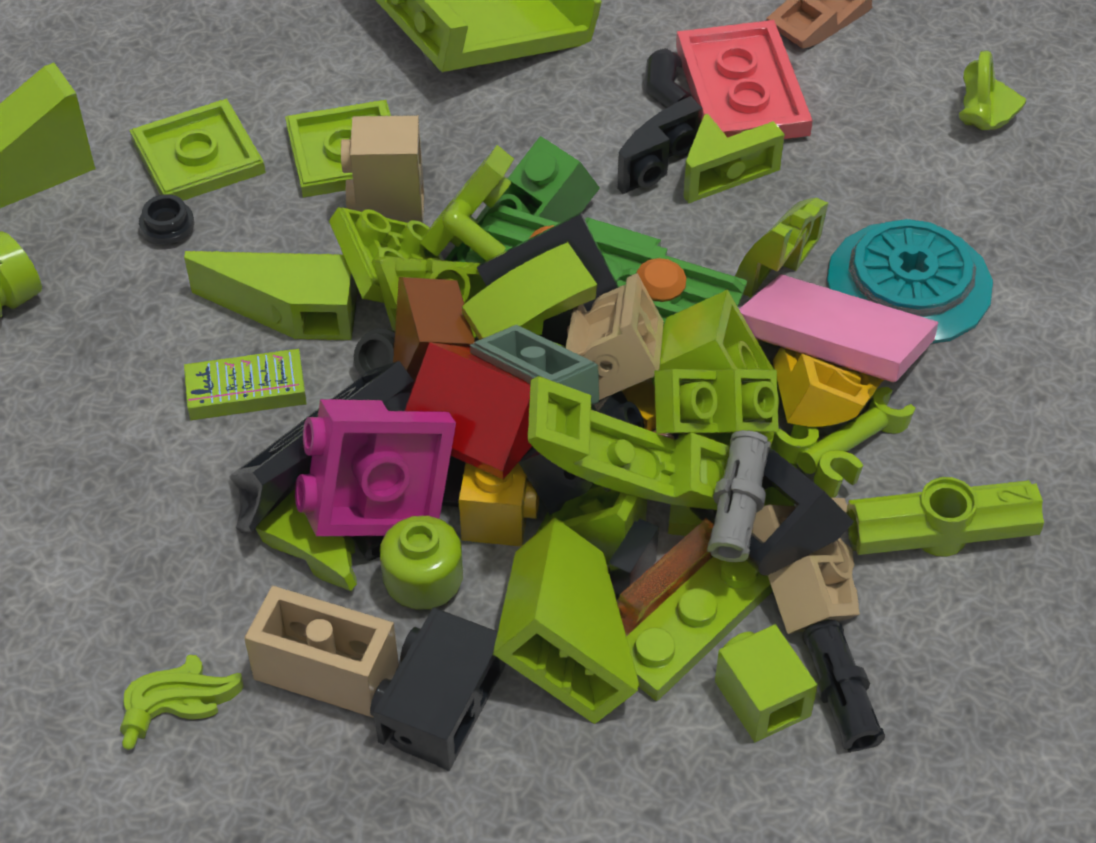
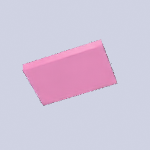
(838, 327)

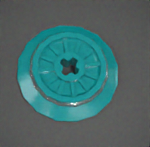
(915, 271)

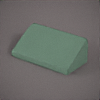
(531, 356)

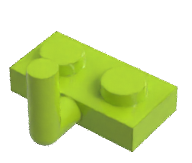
(456, 222)

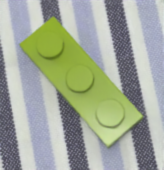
(694, 622)

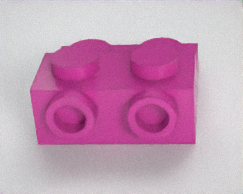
(372, 467)

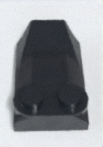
(280, 464)

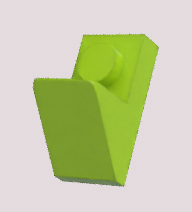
(724, 162)

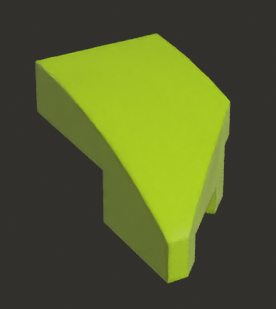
(326, 555)

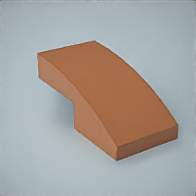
(815, 20)

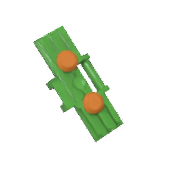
(669, 281)

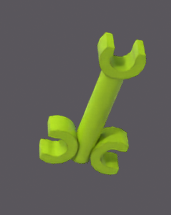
(830, 455)

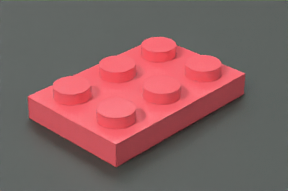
(744, 78)

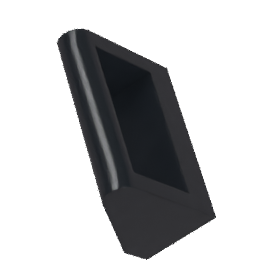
(808, 528)

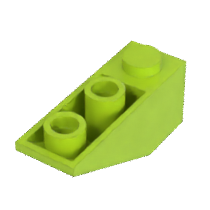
(284, 291)

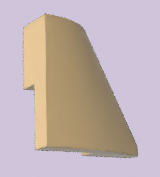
(814, 586)

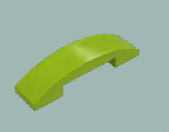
(621, 453)

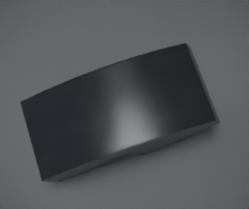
(646, 153)

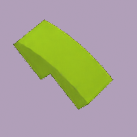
(531, 293)
(716, 401)

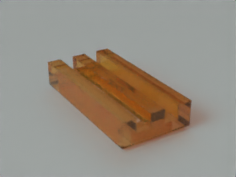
(665, 576)

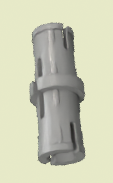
(739, 496)

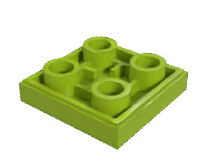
(369, 236)

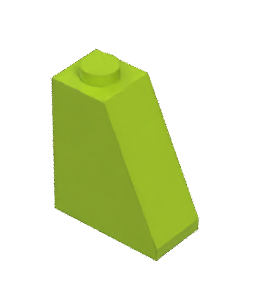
(41, 137)
(566, 624)

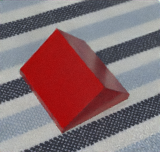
(482, 400)

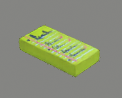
(244, 384)

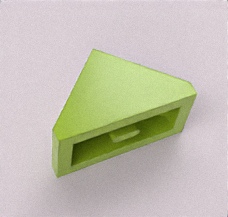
(601, 517)

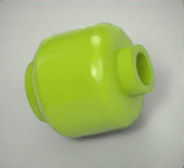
(421, 567)

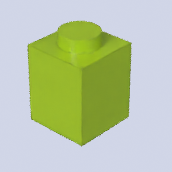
(765, 682)

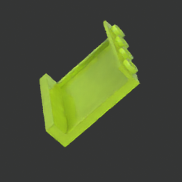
(491, 31)

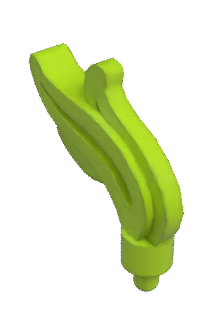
(174, 691)

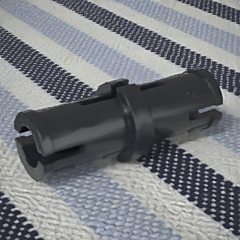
(843, 686)

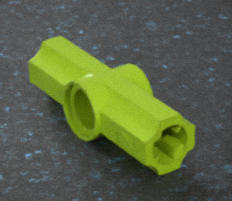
(945, 517)

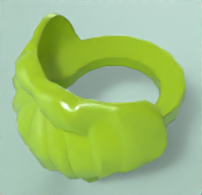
(987, 101)

